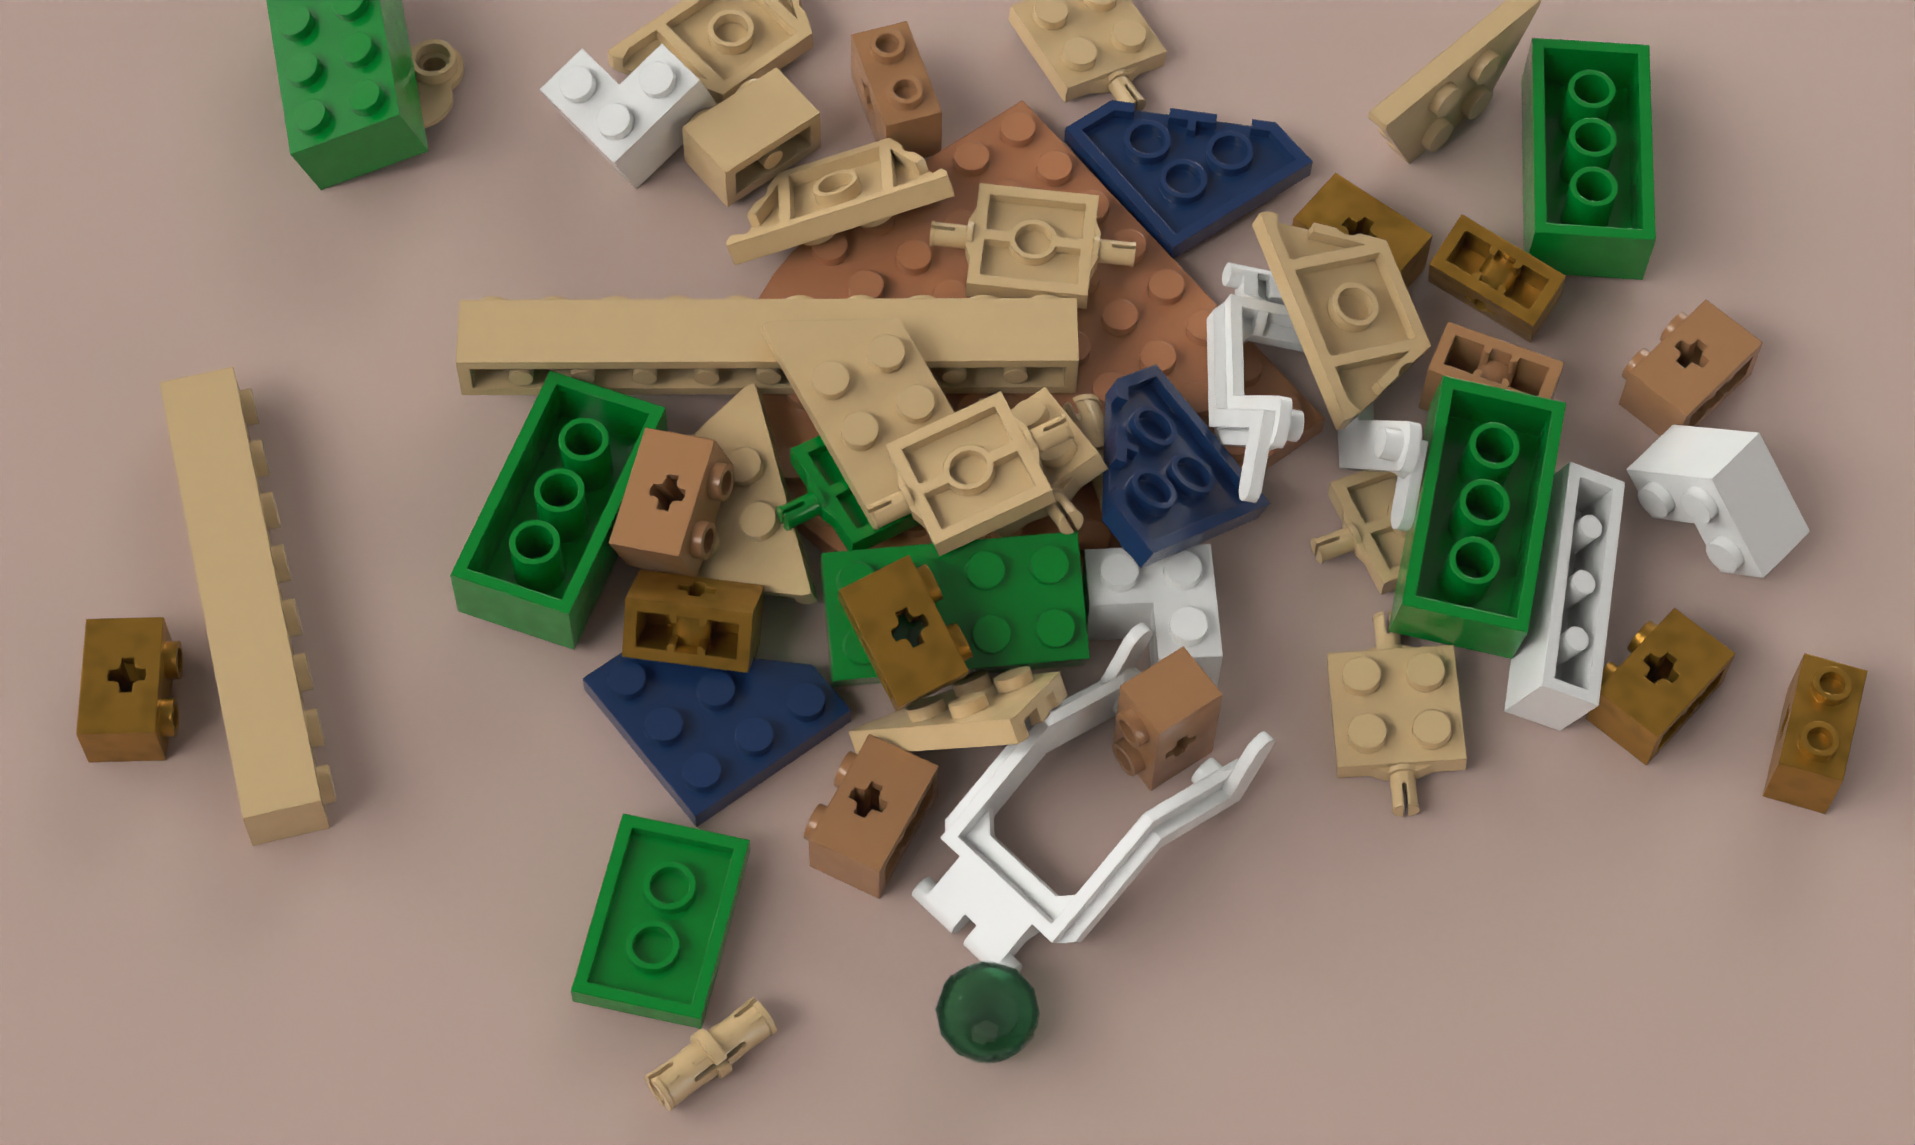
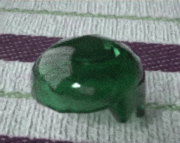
(987, 1012)

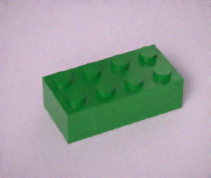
(346, 86)
(1588, 157)
(1478, 518)
(549, 519)
(1009, 596)

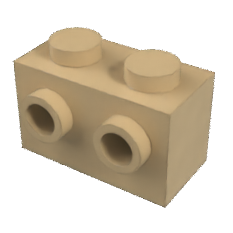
(751, 136)

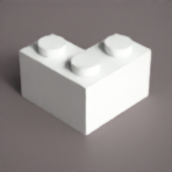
(634, 121)
(1727, 490)
(1168, 596)

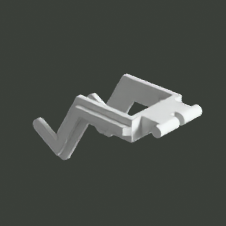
(1269, 421)
(1007, 896)

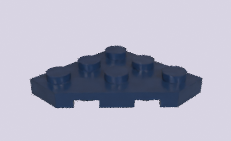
(1185, 169)
(1165, 472)
(713, 729)

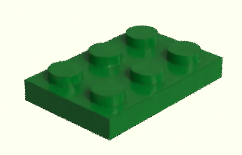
(661, 921)

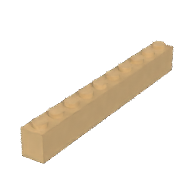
(720, 346)

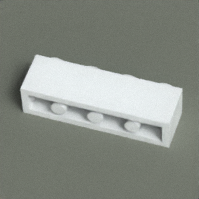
(1563, 654)

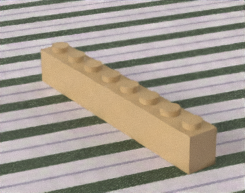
(244, 607)

